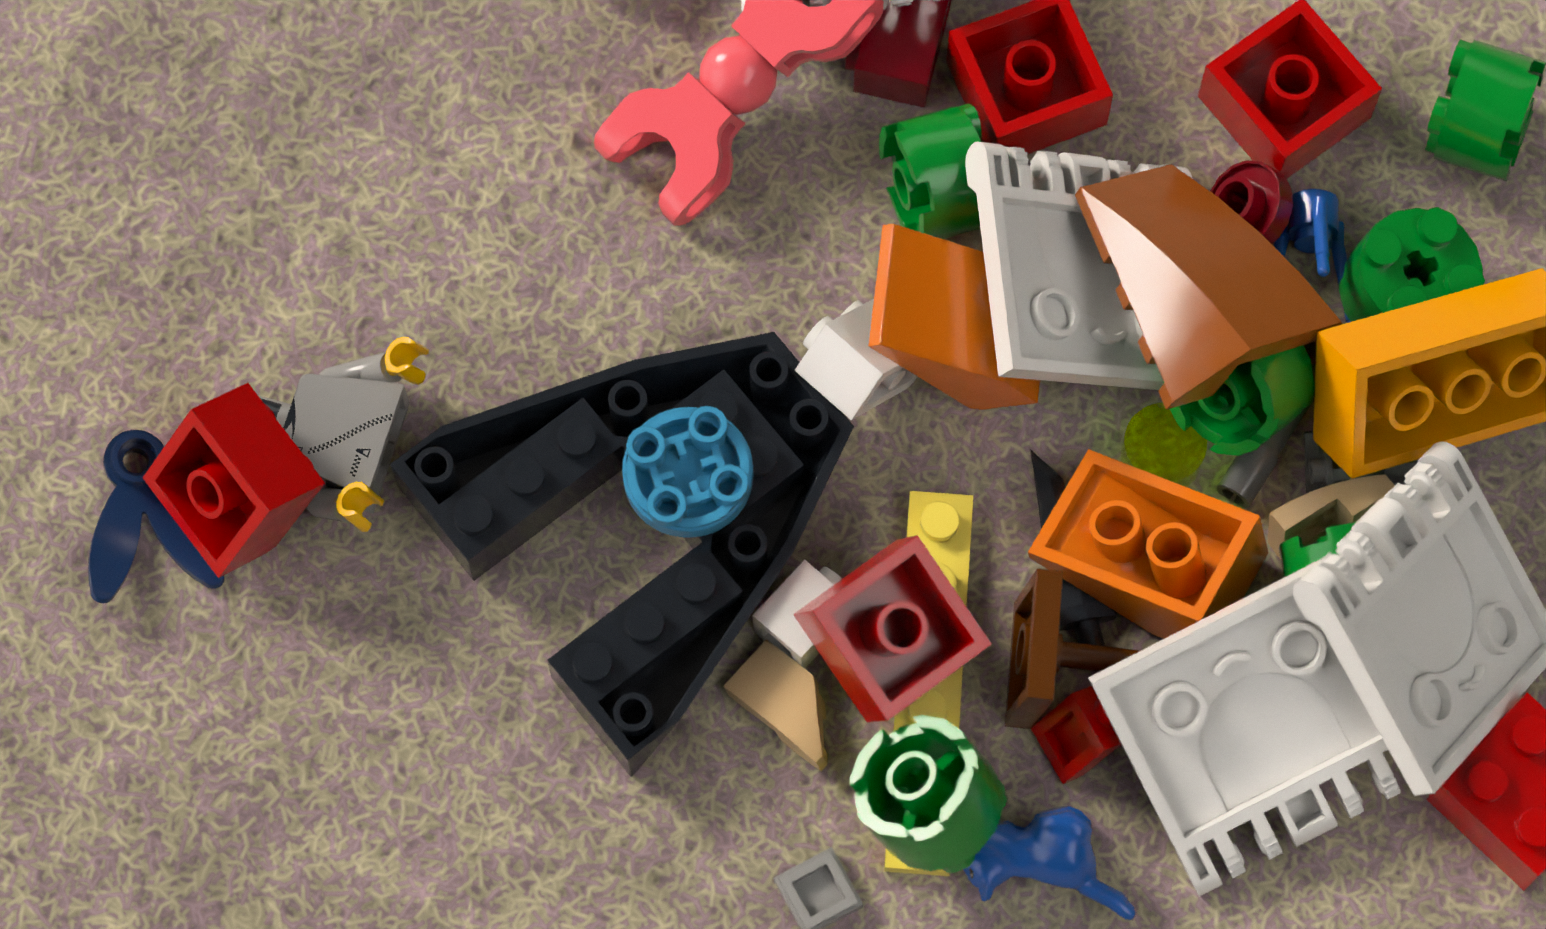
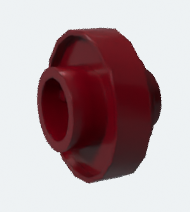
(1257, 195)

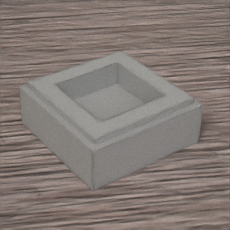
(818, 891)

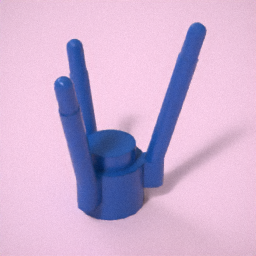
(1316, 229)

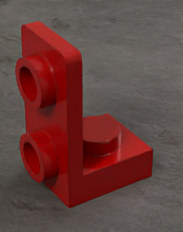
(1076, 735)

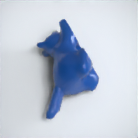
(1049, 850)

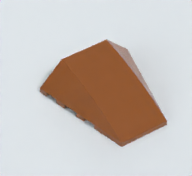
(1198, 280)

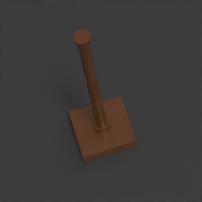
(1040, 651)

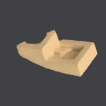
(1324, 508)
(784, 699)

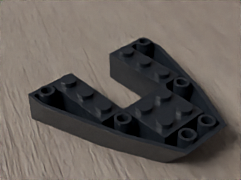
(524, 464)

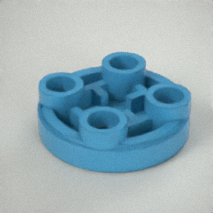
(687, 471)

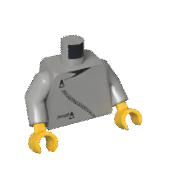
(350, 427)

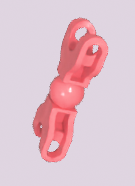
(733, 80)

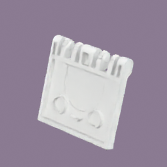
(1044, 275)
(1430, 617)
(1243, 722)

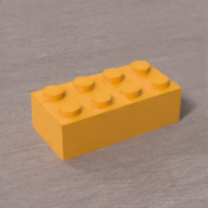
(1432, 374)

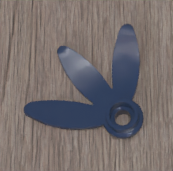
(119, 524)

